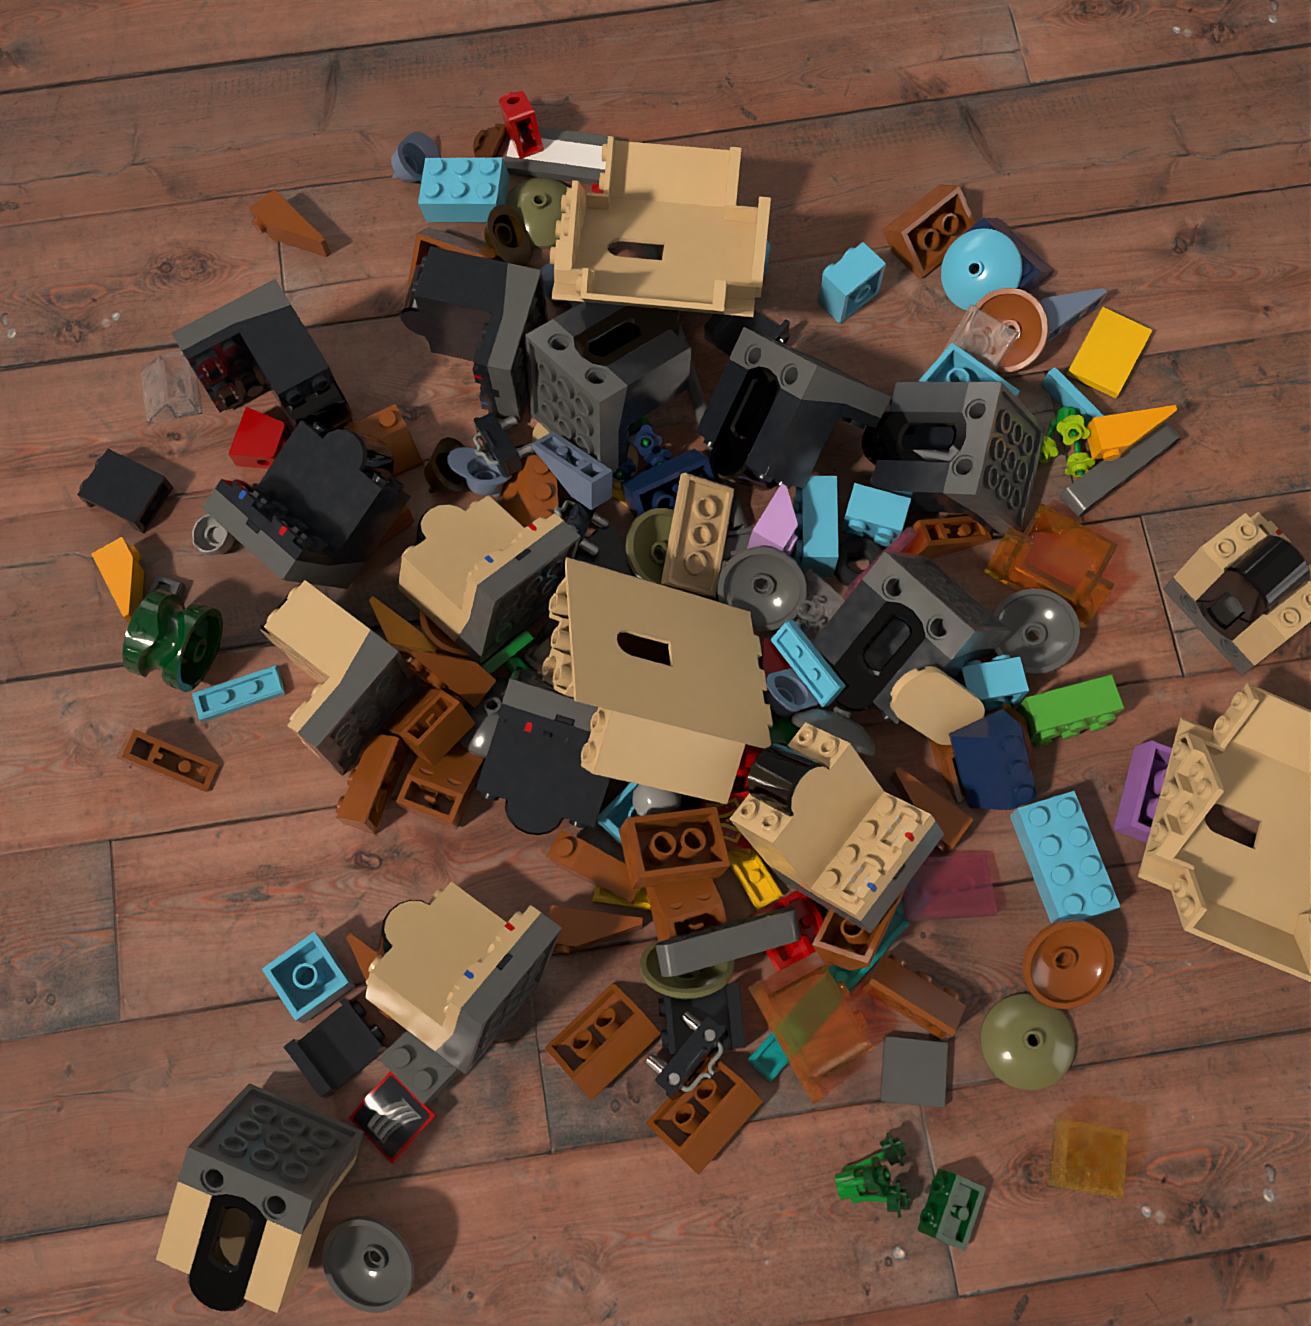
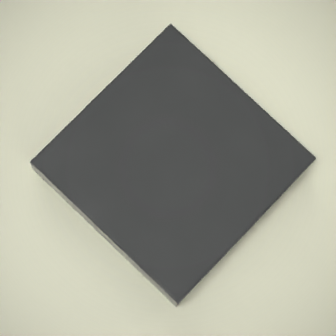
(913, 1072)

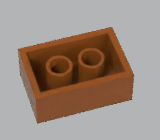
(673, 847)

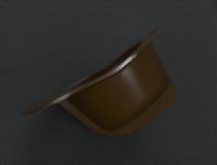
(508, 235)
(439, 473)

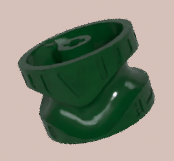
(172, 640)

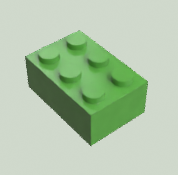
(1071, 710)

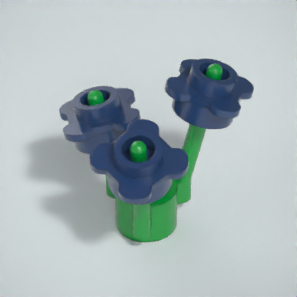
(648, 444)

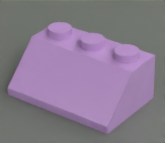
(776, 524)

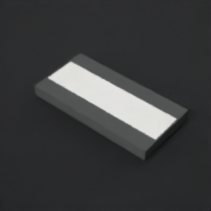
(565, 156)

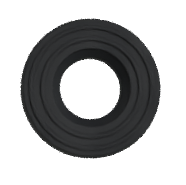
(854, 546)

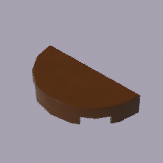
(489, 142)

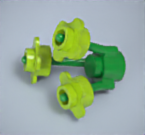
(1072, 428)

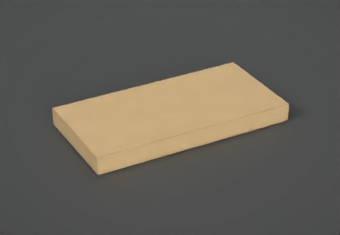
(697, 536)

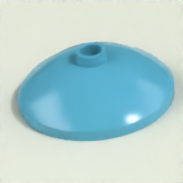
(998, 266)

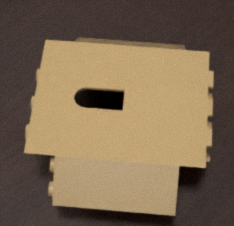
(667, 199)
(656, 721)
(1222, 889)

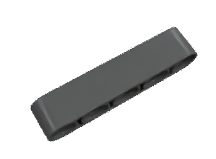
(1113, 474)
(728, 941)

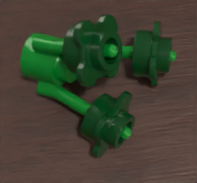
(875, 1178)

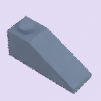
(1070, 308)
(576, 470)

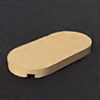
(934, 703)

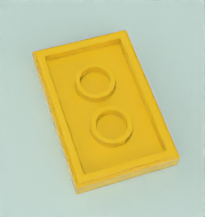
(1109, 352)

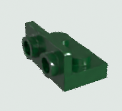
(951, 1209)

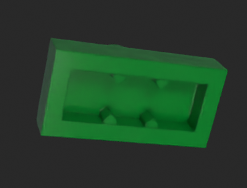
(508, 655)

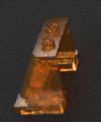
(1056, 557)
(814, 1026)

